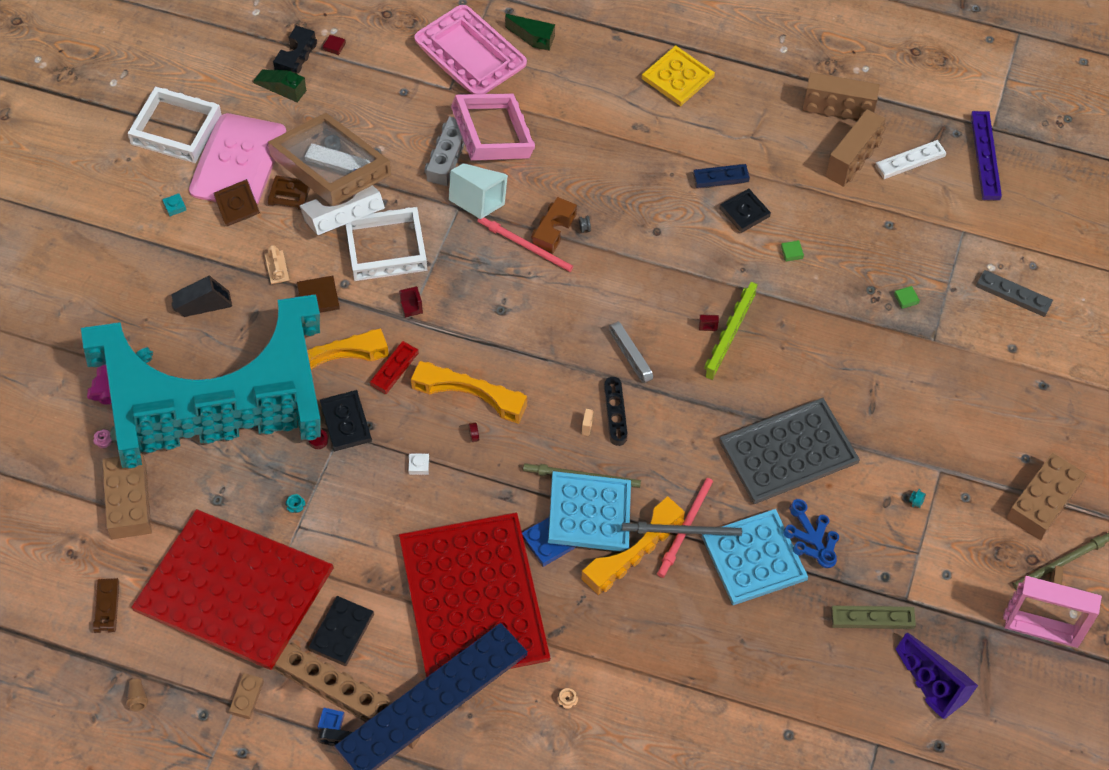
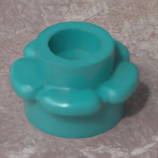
(145, 354)
(295, 498)
(917, 498)

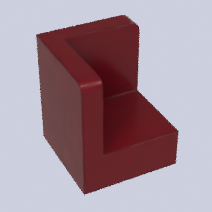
(411, 301)

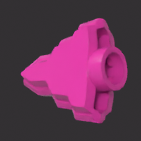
(100, 388)

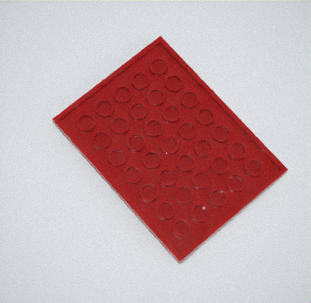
(469, 582)
(233, 588)

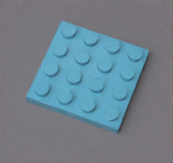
(589, 511)
(757, 560)

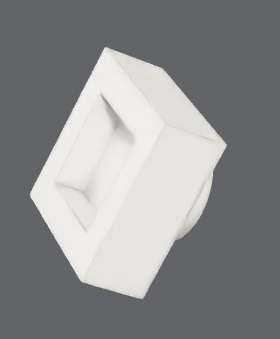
(418, 464)

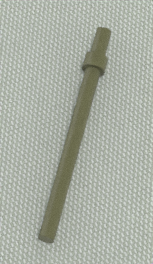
(543, 470)
(1095, 543)

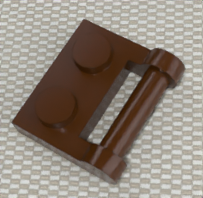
(288, 187)

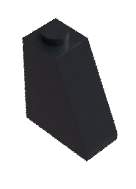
(201, 297)

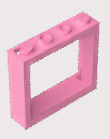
(492, 151)
(1047, 628)

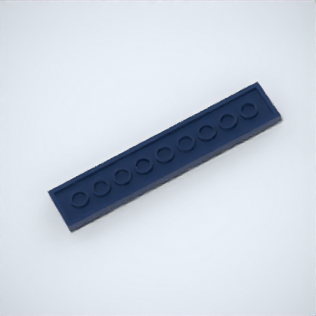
(431, 700)

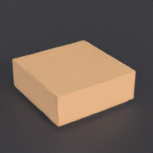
(587, 422)

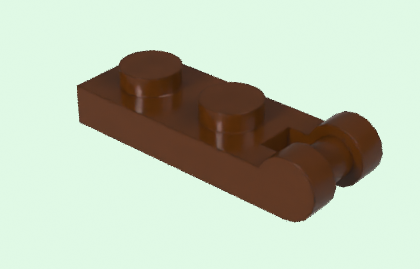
(106, 605)

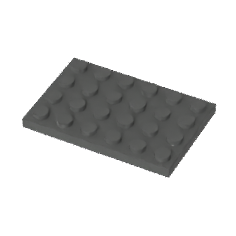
(788, 450)

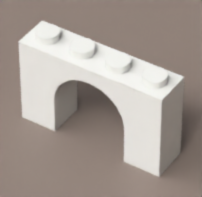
(326, 218)

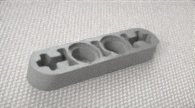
(631, 352)

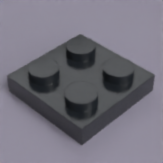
(745, 210)

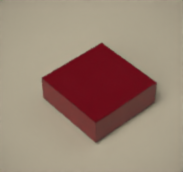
(334, 44)
(708, 322)

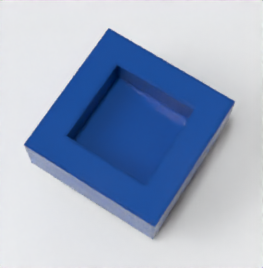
(331, 719)

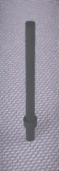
(643, 527)

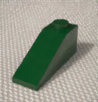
(534, 32)
(283, 83)

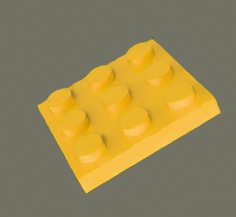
(678, 75)

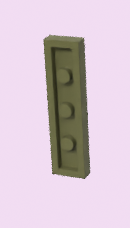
(873, 617)

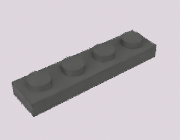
(1014, 293)

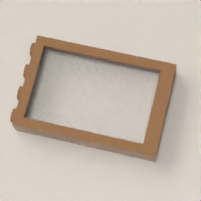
(329, 158)

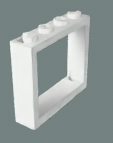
(168, 146)
(392, 266)

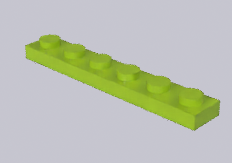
(727, 336)

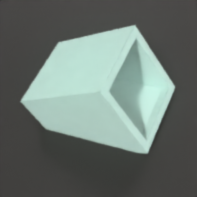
(477, 189)

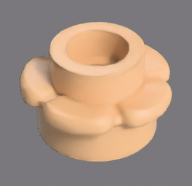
(567, 692)

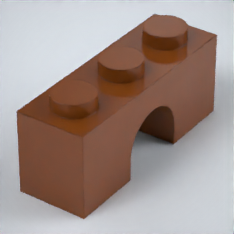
(559, 214)

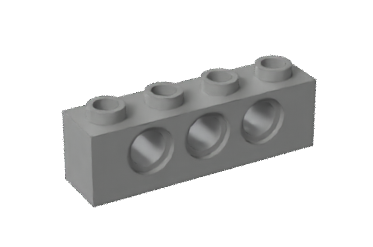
(446, 153)

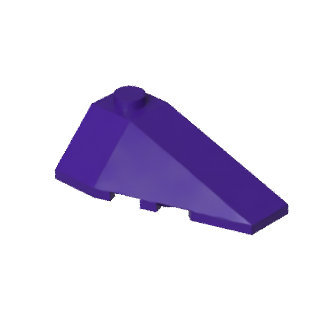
(940, 681)

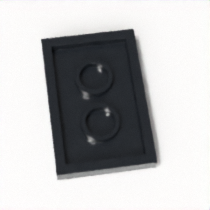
(345, 420)
(341, 631)

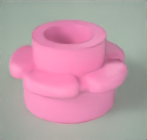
(102, 443)

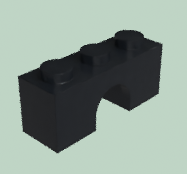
(302, 42)

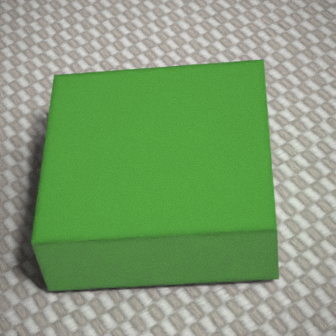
(792, 250)
(906, 297)

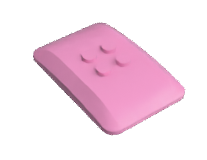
(470, 50)
(235, 153)

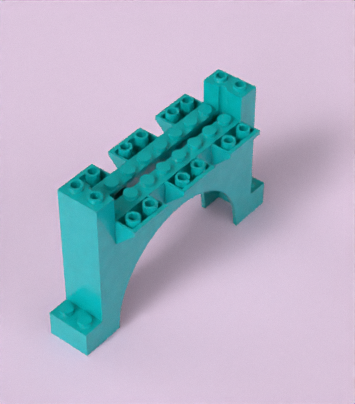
(161, 408)

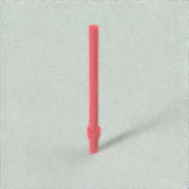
(495, 227)
(669, 557)

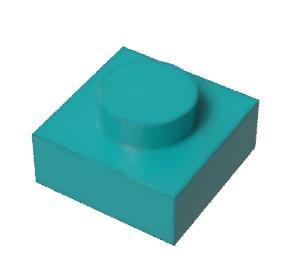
(174, 204)

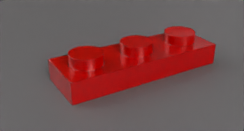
(394, 367)

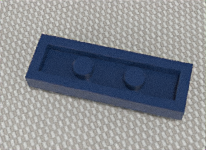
(721, 175)

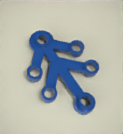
(812, 536)

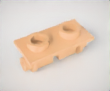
(276, 265)

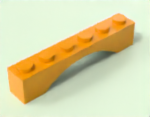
(365, 346)
(434, 379)
(604, 571)

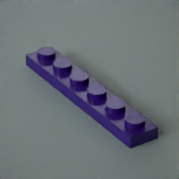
(986, 155)

